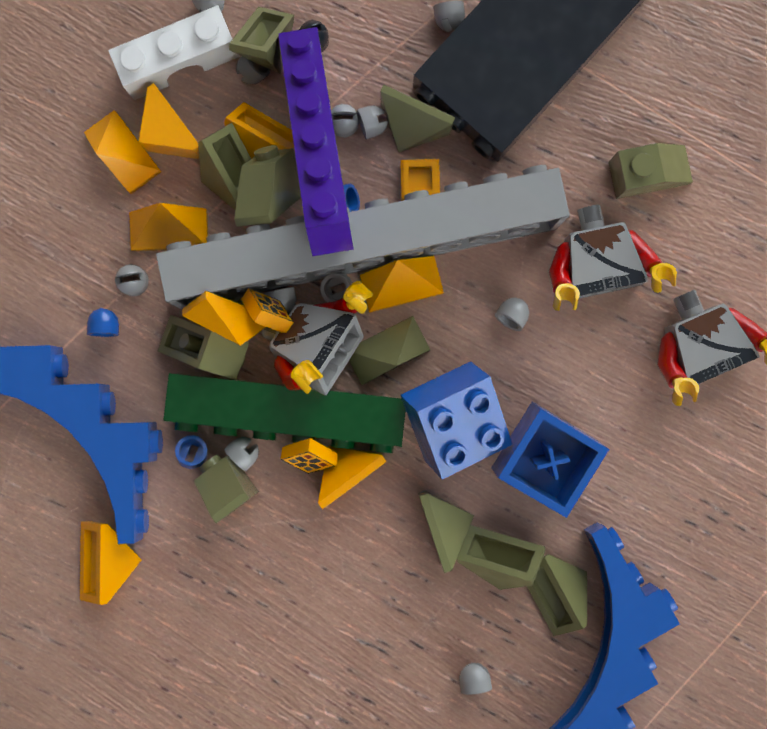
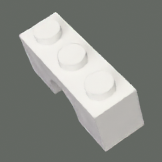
(155, 56)

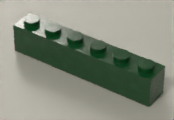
(275, 410)

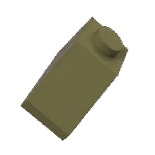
(649, 169)
(267, 186)
(202, 348)
(223, 487)

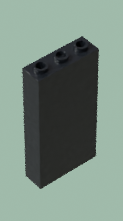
(513, 63)

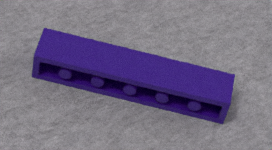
(315, 143)

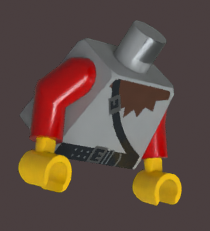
(604, 261)
(319, 341)
(706, 345)

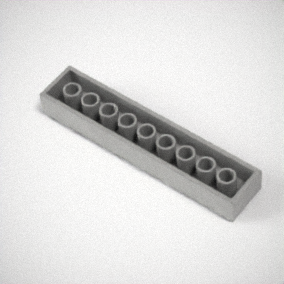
(380, 234)

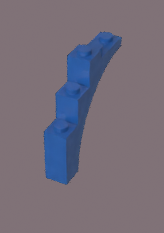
(116, 449)
(630, 620)

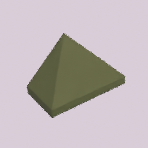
(260, 39)
(412, 120)
(221, 163)
(388, 350)
(447, 526)
(500, 558)
(561, 595)

